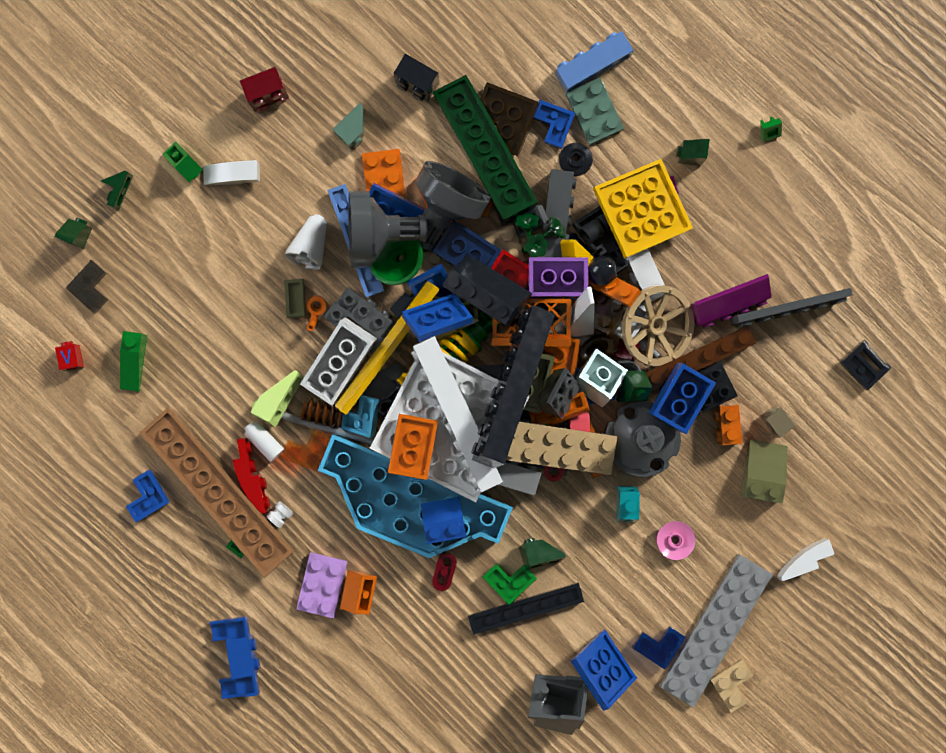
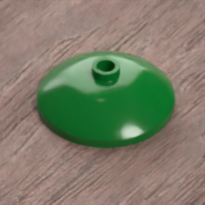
(390, 270)

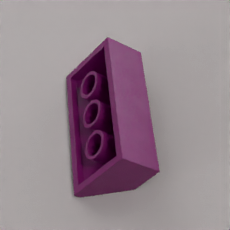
(732, 300)

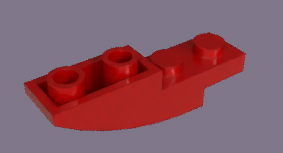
(252, 485)

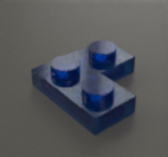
(660, 651)

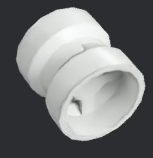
(279, 514)

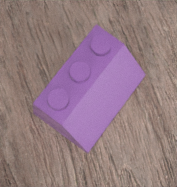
(557, 277)

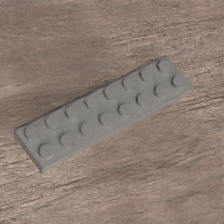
(715, 630)

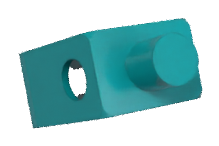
(628, 504)

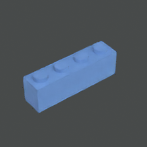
(594, 61)

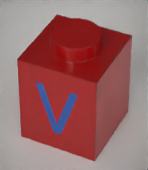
(69, 356)

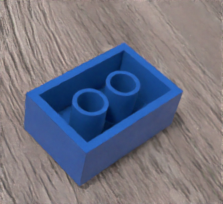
(682, 398)

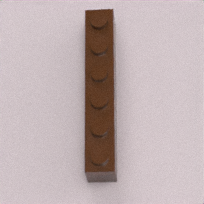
(704, 355)

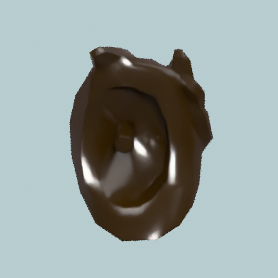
(602, 343)

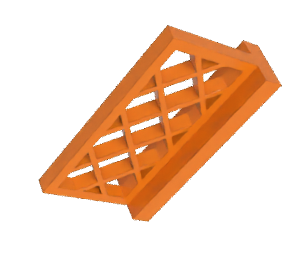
(553, 340)

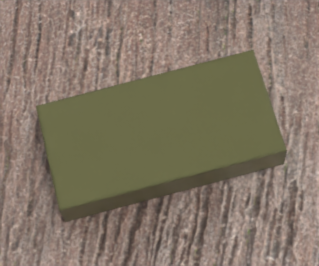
(295, 298)

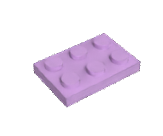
(322, 585)

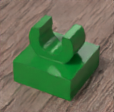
(771, 129)

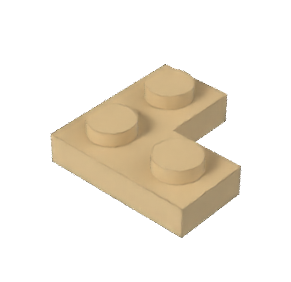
(727, 682)

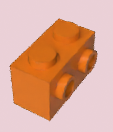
(728, 425)
(358, 592)

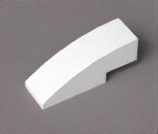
(231, 173)
(806, 559)

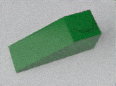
(132, 360)

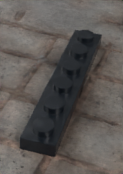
(526, 608)

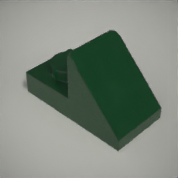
(120, 184)

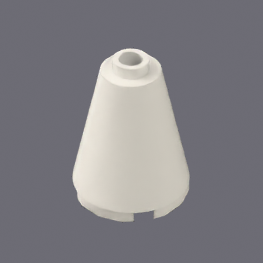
(309, 243)

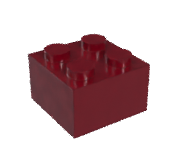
(264, 89)

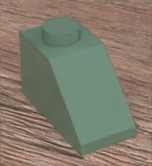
(351, 128)

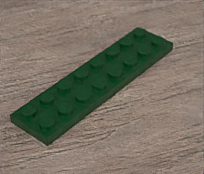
(485, 148)

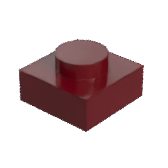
(623, 353)

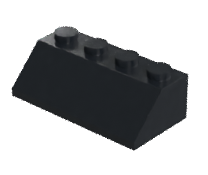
(487, 290)

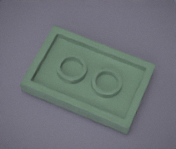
(594, 111)

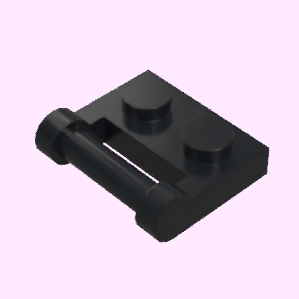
(861, 369)

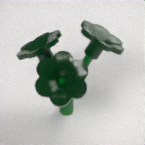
(536, 244)

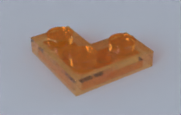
(310, 455)

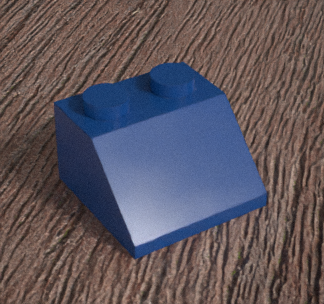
(443, 520)

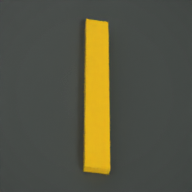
(383, 352)

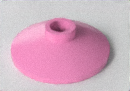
(685, 542)

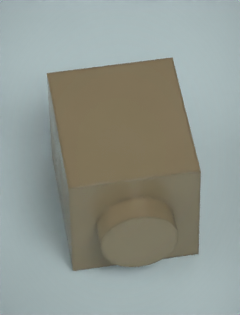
(778, 421)

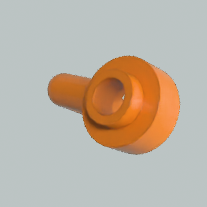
(315, 312)

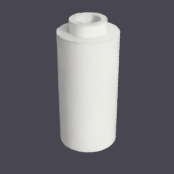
(263, 441)

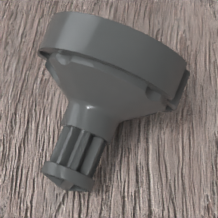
(448, 197)
(372, 229)
(642, 440)

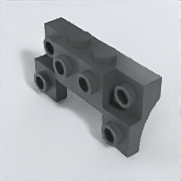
(364, 314)

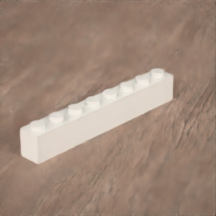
(454, 409)

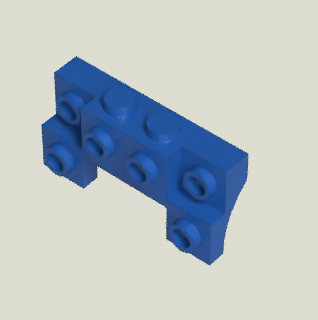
(241, 657)

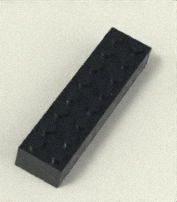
(513, 387)

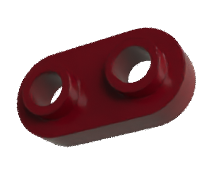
(444, 571)

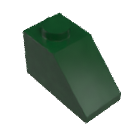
(693, 151)
(74, 232)
(634, 387)
(539, 553)

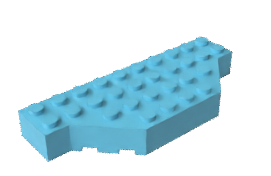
(391, 503)

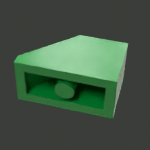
(182, 162)

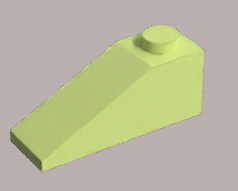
(275, 400)

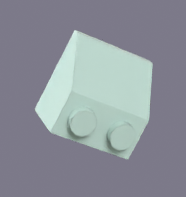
(600, 377)

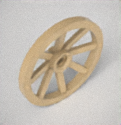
(659, 327)

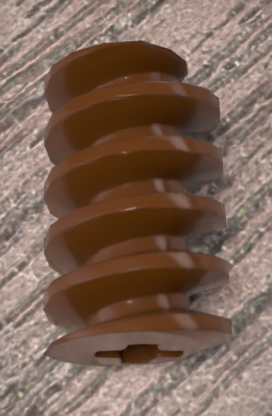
(322, 413)

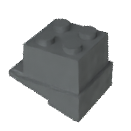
(558, 703)

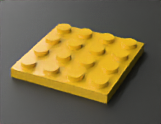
(642, 208)

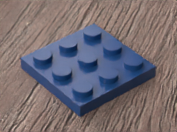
(603, 670)

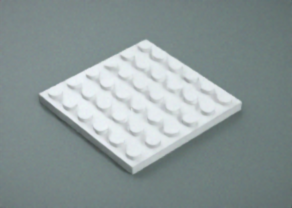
(415, 400)

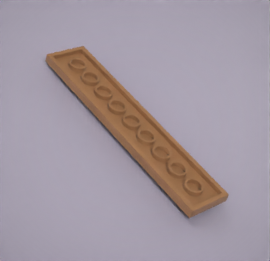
(216, 492)

